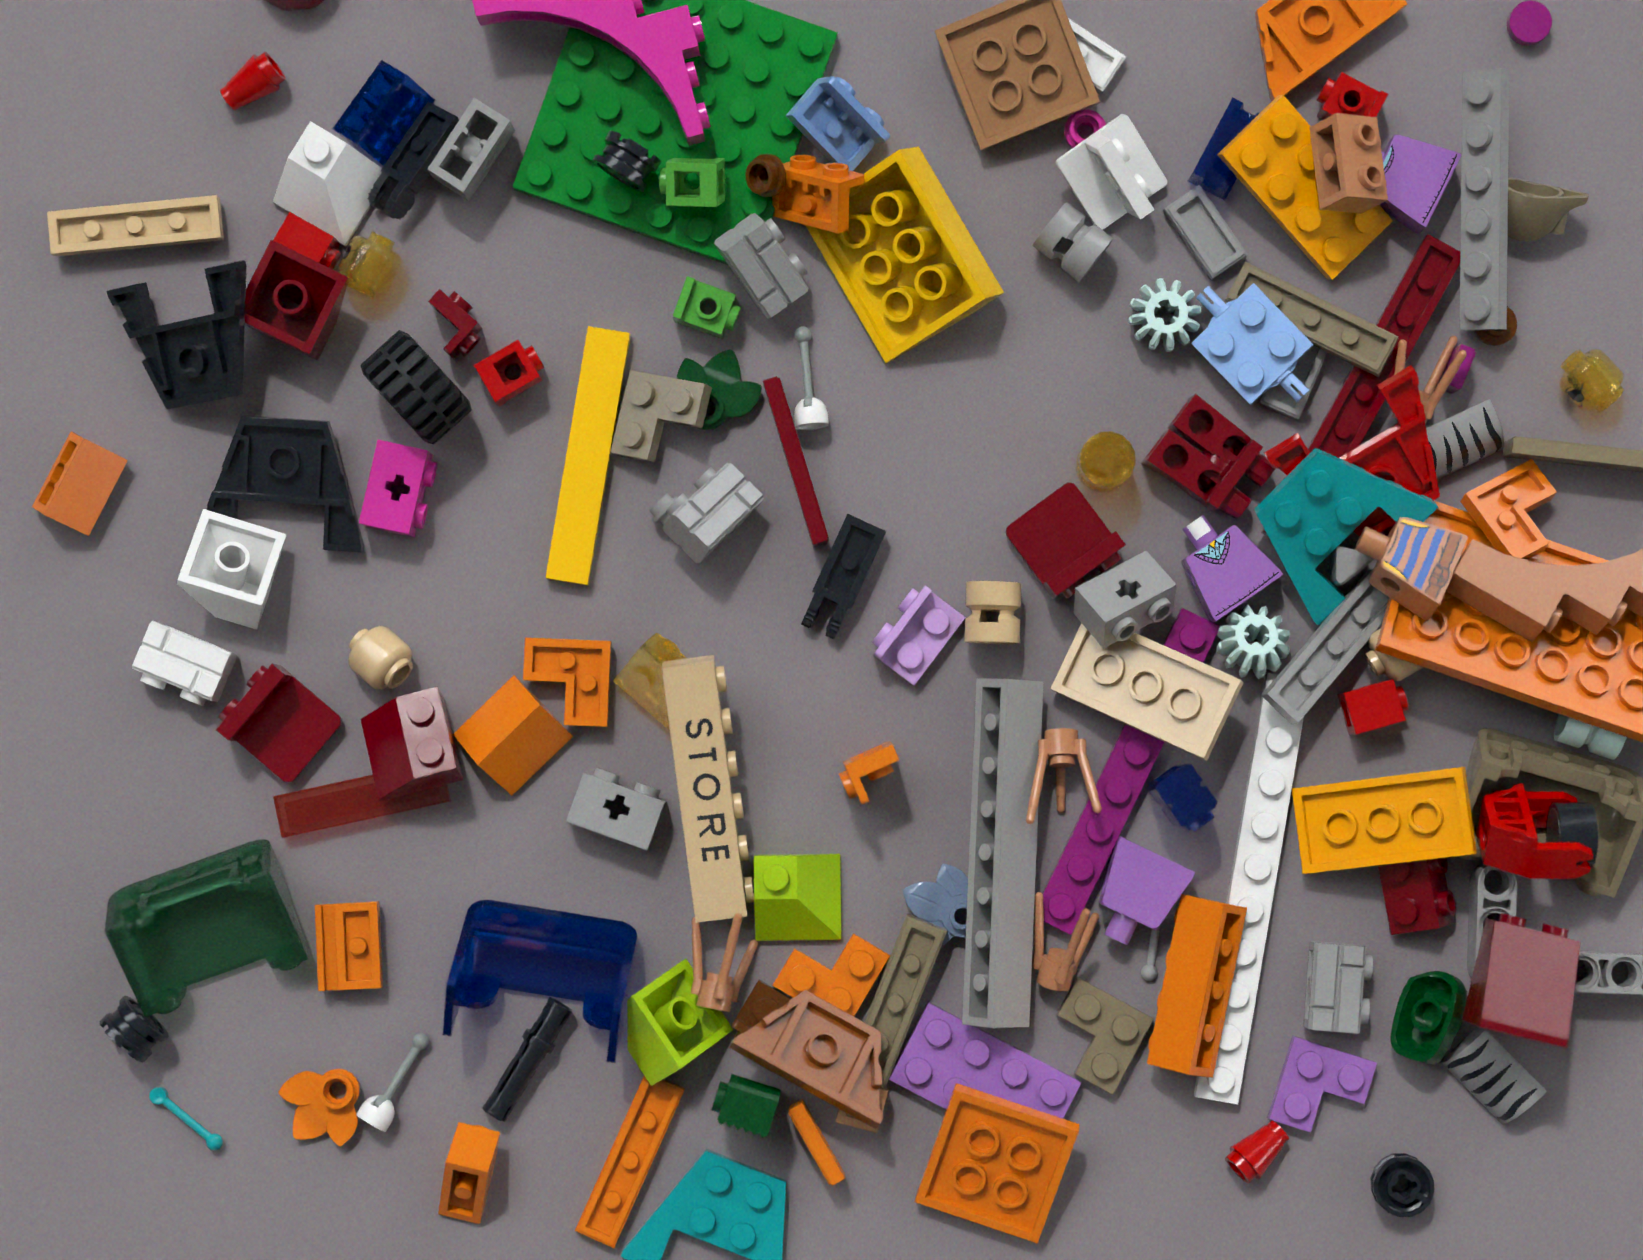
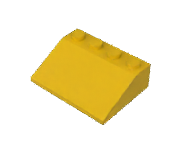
(906, 256)

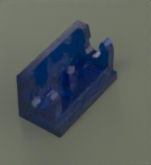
(1210, 170)

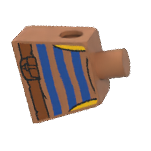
(1413, 562)

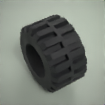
(416, 387)

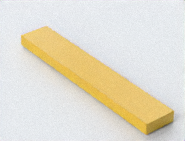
(588, 455)

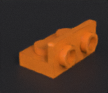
(816, 193)
(873, 763)

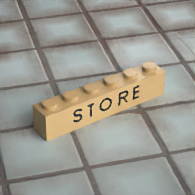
(705, 787)

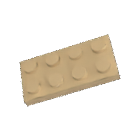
(1150, 689)

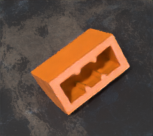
(79, 483)

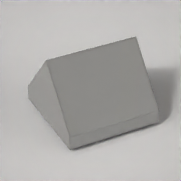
(1346, 564)

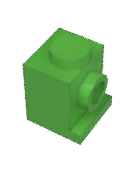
(679, 192)
(689, 313)

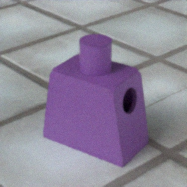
(1140, 888)

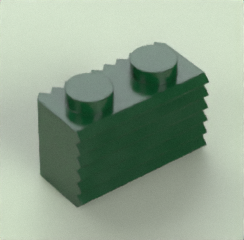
(746, 1104)

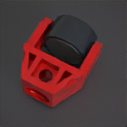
(1510, 839)

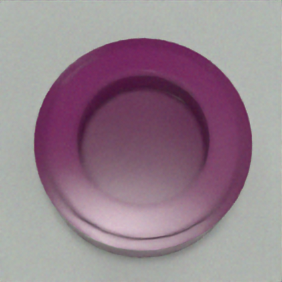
(1529, 23)

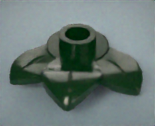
(728, 393)

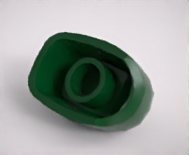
(1428, 1016)

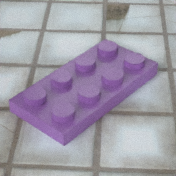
(950, 1053)

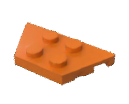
(1309, 34)

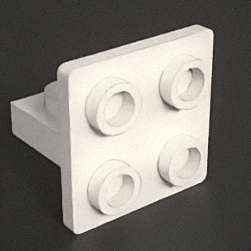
(1112, 173)

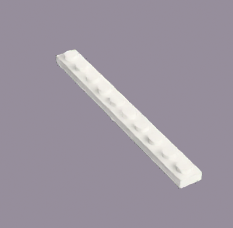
(1254, 886)

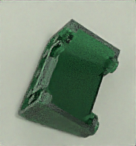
(203, 924)

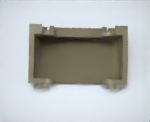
(1614, 790)

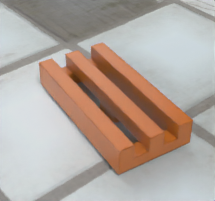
(816, 1142)

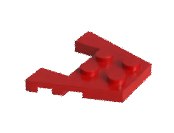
(1394, 455)

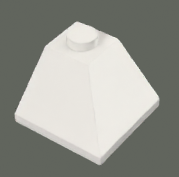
(327, 183)
(231, 567)

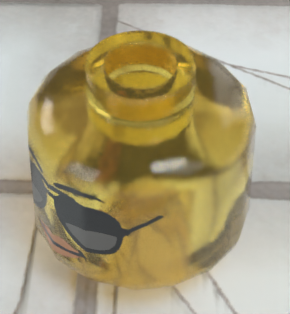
(370, 264)
(1591, 380)

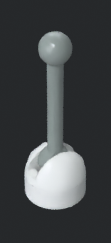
(810, 411)
(379, 1109)

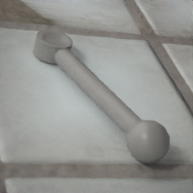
(1149, 971)

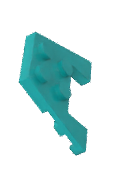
(1319, 510)
(721, 1205)

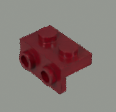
(1417, 895)

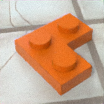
(1503, 506)
(584, 668)
(842, 985)

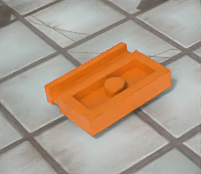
(348, 946)

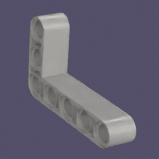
(1597, 964)

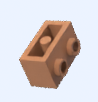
(1348, 163)

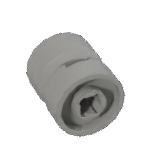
(1088, 244)

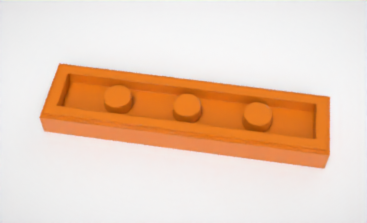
(629, 1161)

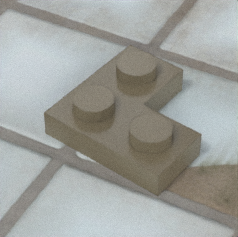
(648, 404)
(1116, 1032)

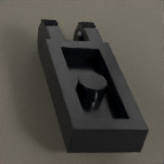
(408, 164)
(845, 570)

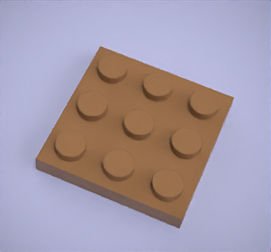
(1016, 68)

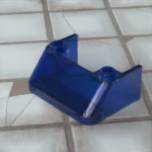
(546, 956)

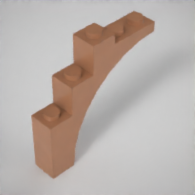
(1535, 595)

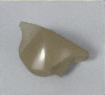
(1539, 209)

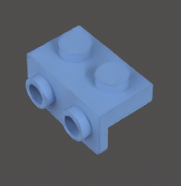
(837, 122)

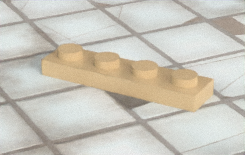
(135, 225)

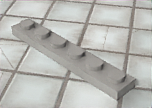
(1484, 199)

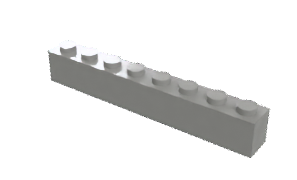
(1002, 854)

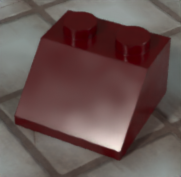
(294, 299)
(411, 744)

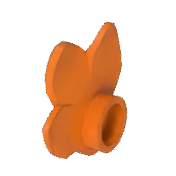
(318, 1107)

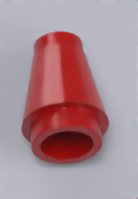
(253, 81)
(1256, 1152)

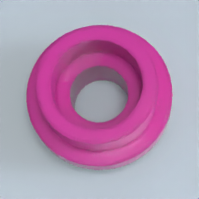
(1084, 117)

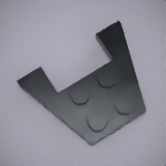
(196, 356)
(289, 464)

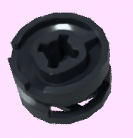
(626, 161)
(133, 1030)
(1402, 1185)

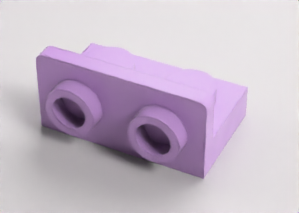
(917, 635)

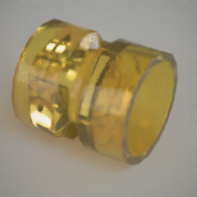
(1105, 461)

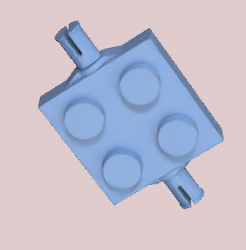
(1252, 344)

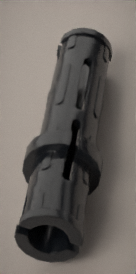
(536, 1044)

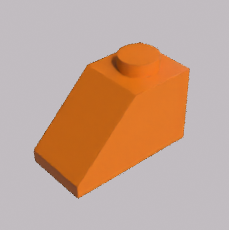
(468, 1172)

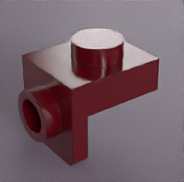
(456, 311)

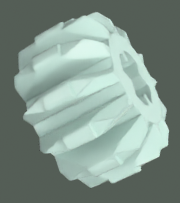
(1155, 326)
(1252, 627)

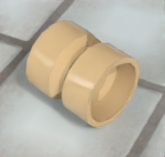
(992, 597)

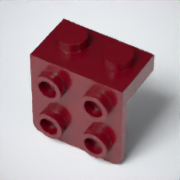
(1064, 540)
(279, 722)

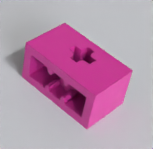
(388, 467)

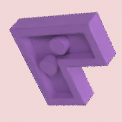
(1309, 1072)

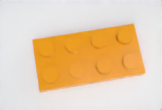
(1278, 169)
(1384, 820)

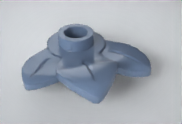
(940, 900)

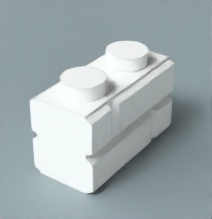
(184, 663)

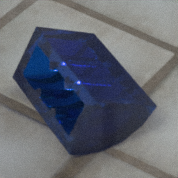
(382, 112)

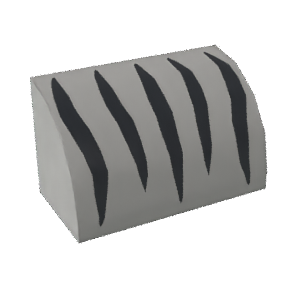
(1465, 438)
(1493, 1076)

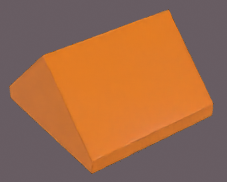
(512, 735)

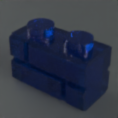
(1183, 797)

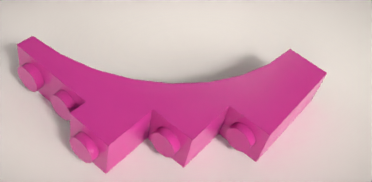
(654, 41)

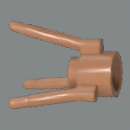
(1430, 395)
(1061, 749)
(1060, 965)
(719, 989)

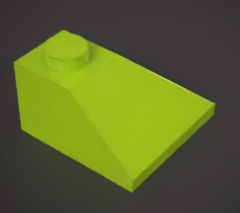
(797, 897)
(668, 1026)

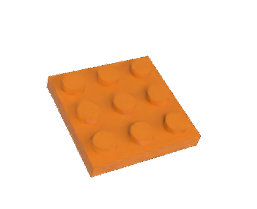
(997, 1163)

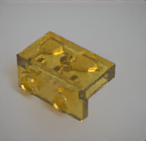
(644, 678)

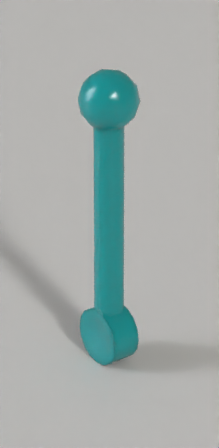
(160, 1096)

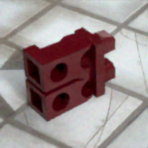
(1223, 461)

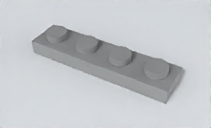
(1328, 651)

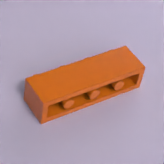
(1196, 986)

